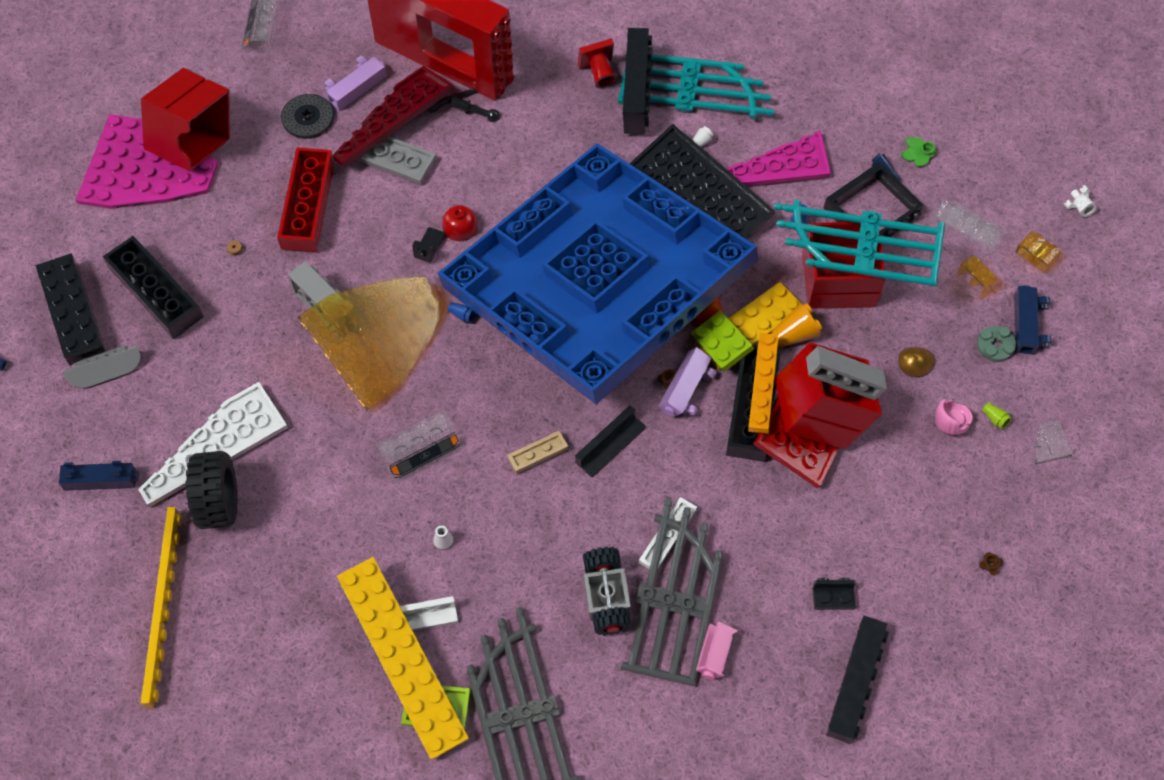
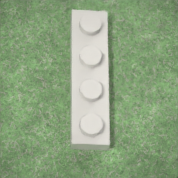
(670, 536)

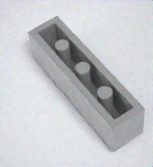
(846, 373)

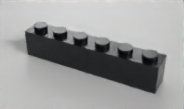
(856, 680)

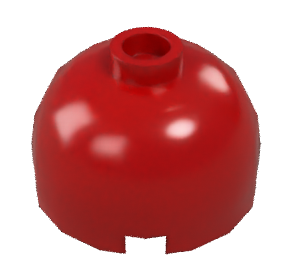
(459, 223)

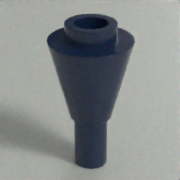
(885, 162)

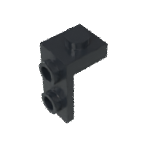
(429, 245)

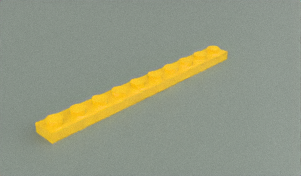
(160, 612)

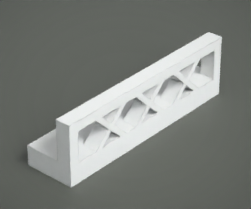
(430, 613)

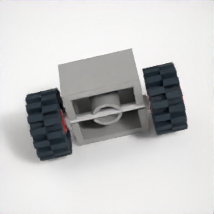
(606, 591)

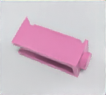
(715, 650)

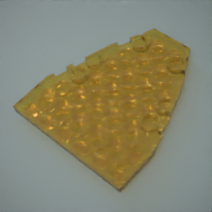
(375, 332)

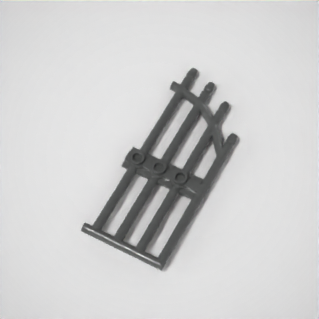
(674, 601)
(519, 715)

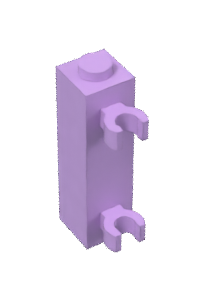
(356, 83)
(685, 382)

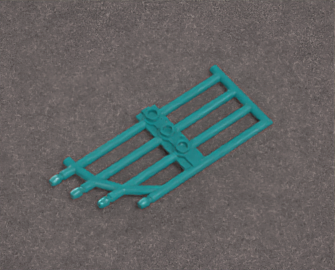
(688, 86)
(867, 243)

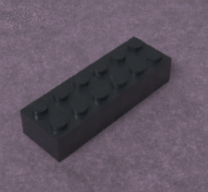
(637, 81)
(153, 287)
(70, 309)
(740, 440)

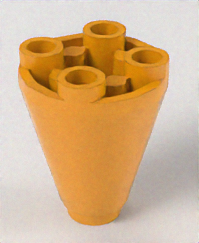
(797, 327)

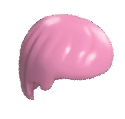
(953, 418)

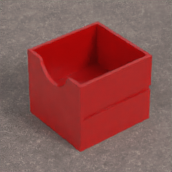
(185, 119)
(836, 288)
(819, 408)

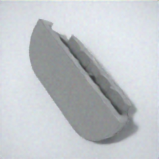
(103, 367)

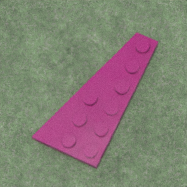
(786, 163)

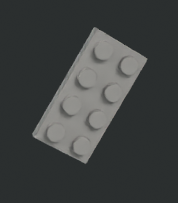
(400, 159)

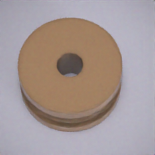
(234, 248)

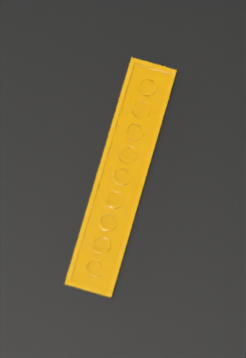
(402, 658)

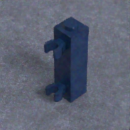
(1026, 320)
(97, 476)

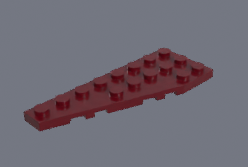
(405, 103)

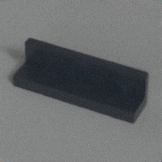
(609, 442)

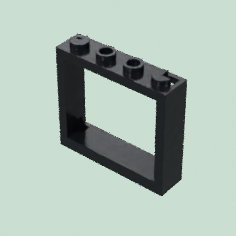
(876, 172)

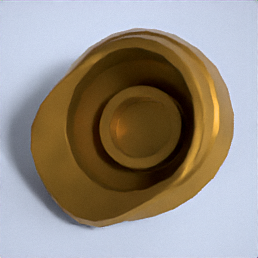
(915, 361)

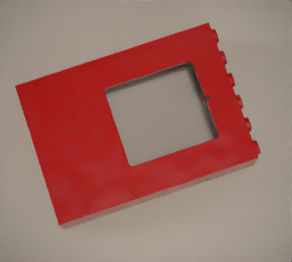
(407, 30)

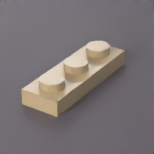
(537, 452)

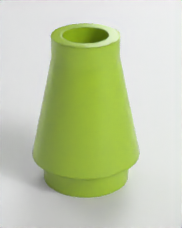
(997, 416)

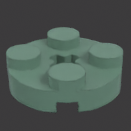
(998, 334)

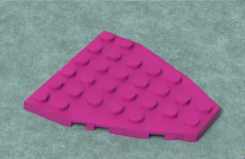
(130, 175)

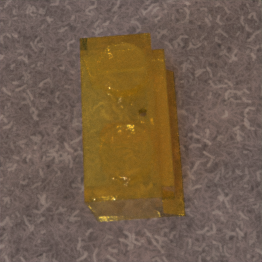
(981, 275)

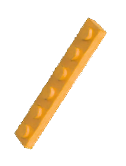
(763, 383)

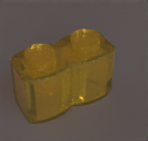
(1038, 251)

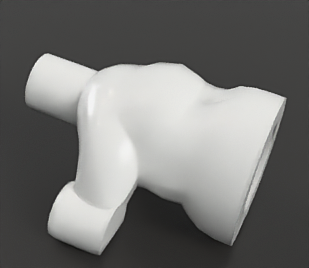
(1082, 202)

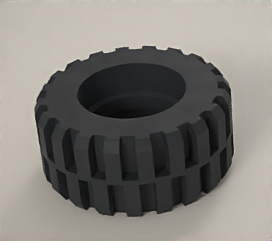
(211, 490)

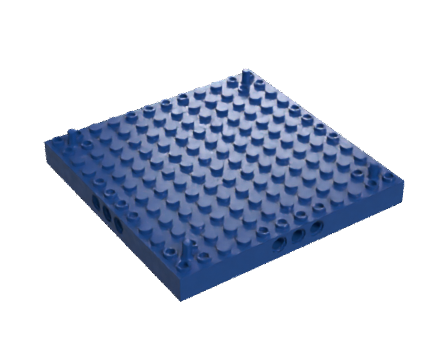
(598, 271)

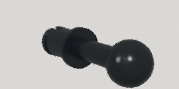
(492, 115)

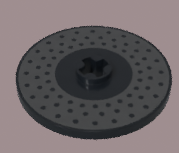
(319, 119)

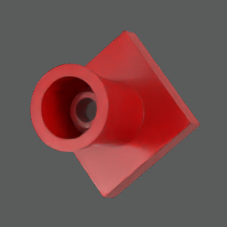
(598, 57)

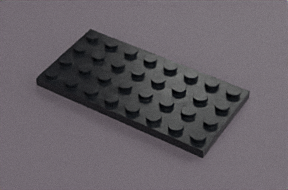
(703, 182)

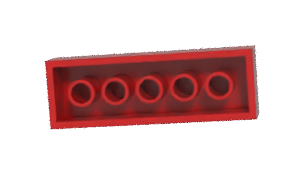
(306, 199)

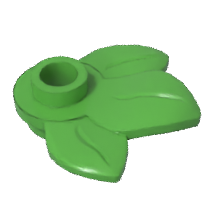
(916, 151)

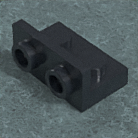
(834, 594)

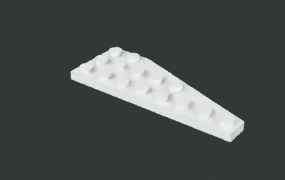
(235, 429)

